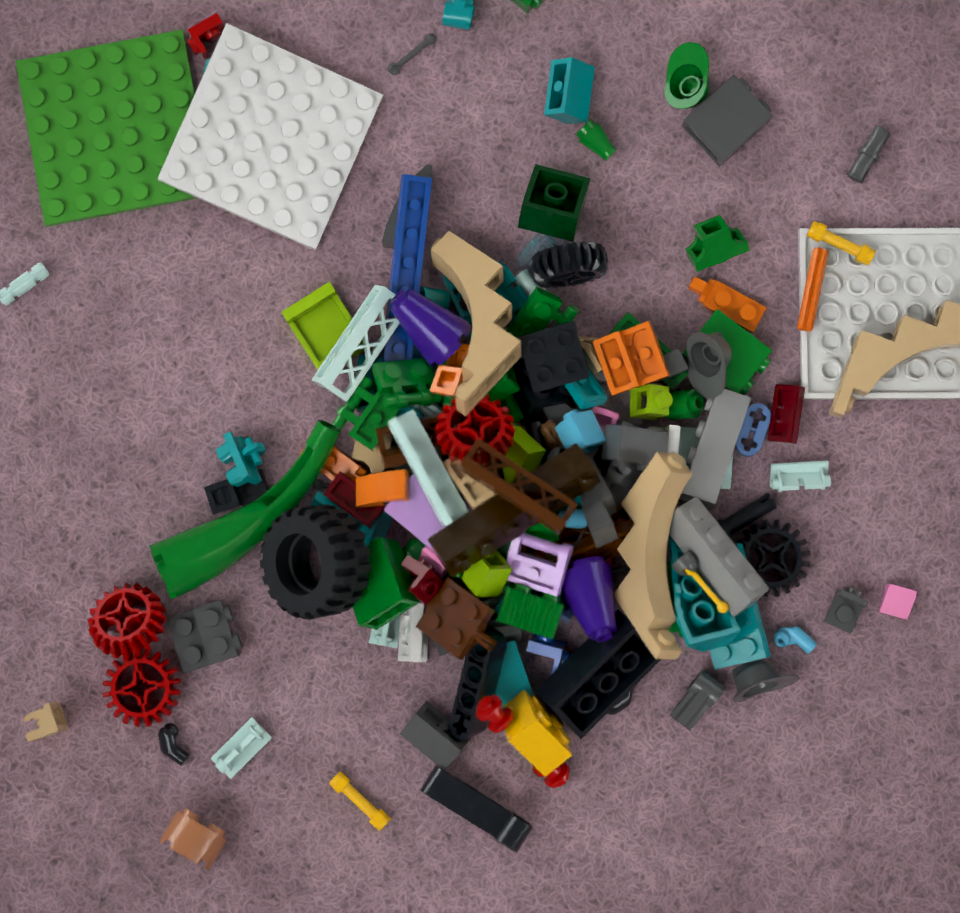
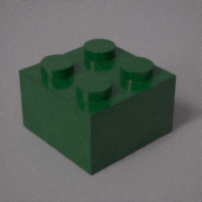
(553, 203)

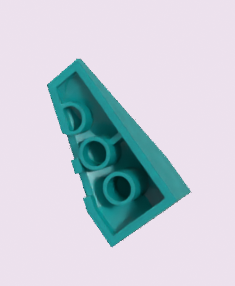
(697, 613)

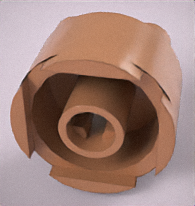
(193, 838)

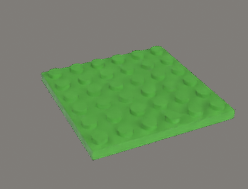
(105, 124)

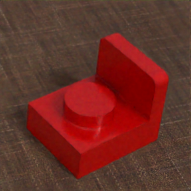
(208, 30)

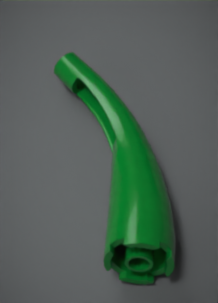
(213, 547)

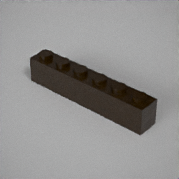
(499, 522)

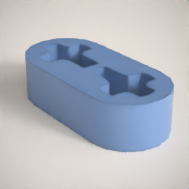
(759, 432)

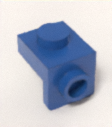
(550, 648)

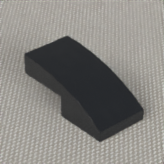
(225, 497)

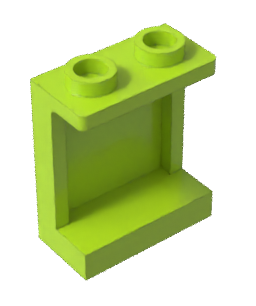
(319, 322)

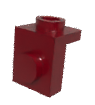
(426, 581)

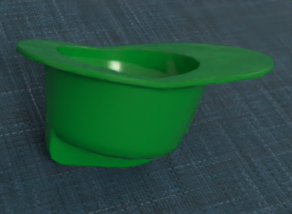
(687, 76)

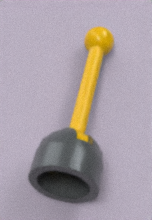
(687, 566)

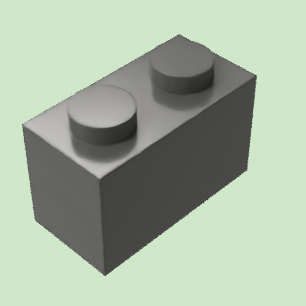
(632, 445)

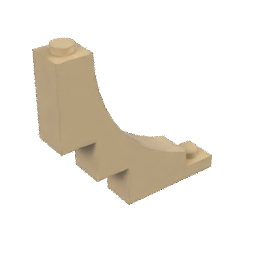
(491, 347)
(875, 356)
(645, 589)

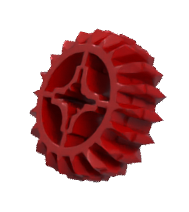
(486, 418)
(135, 626)
(143, 701)

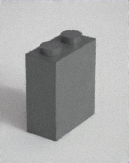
(727, 119)

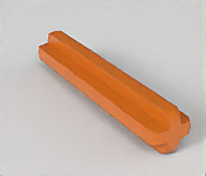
(812, 289)

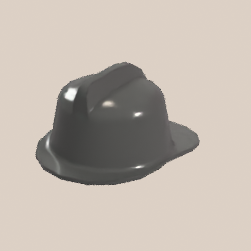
(708, 362)
(757, 678)

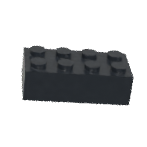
(597, 677)

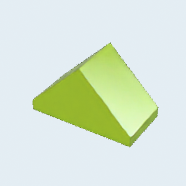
(524, 452)

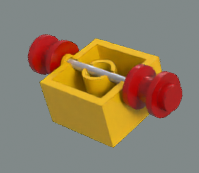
(531, 732)

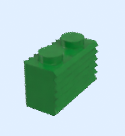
(531, 612)

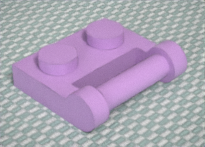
(535, 571)

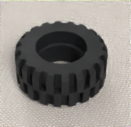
(341, 554)

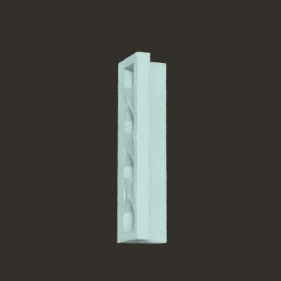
(350, 341)
(427, 468)

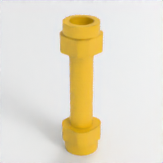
(863, 254)
(377, 817)

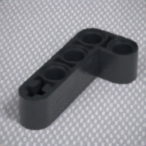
(477, 681)
(477, 808)

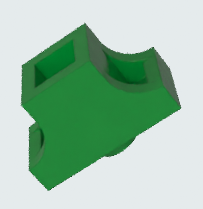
(715, 243)

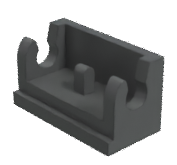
(432, 736)

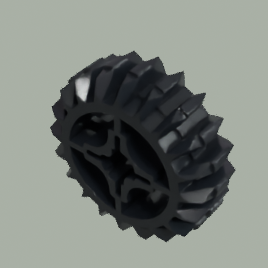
(569, 264)
(781, 567)

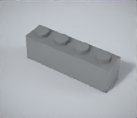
(715, 447)
(716, 556)

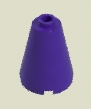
(429, 326)
(591, 597)

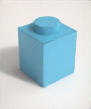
(580, 429)

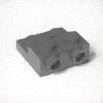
(204, 636)

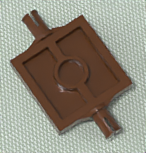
(457, 620)

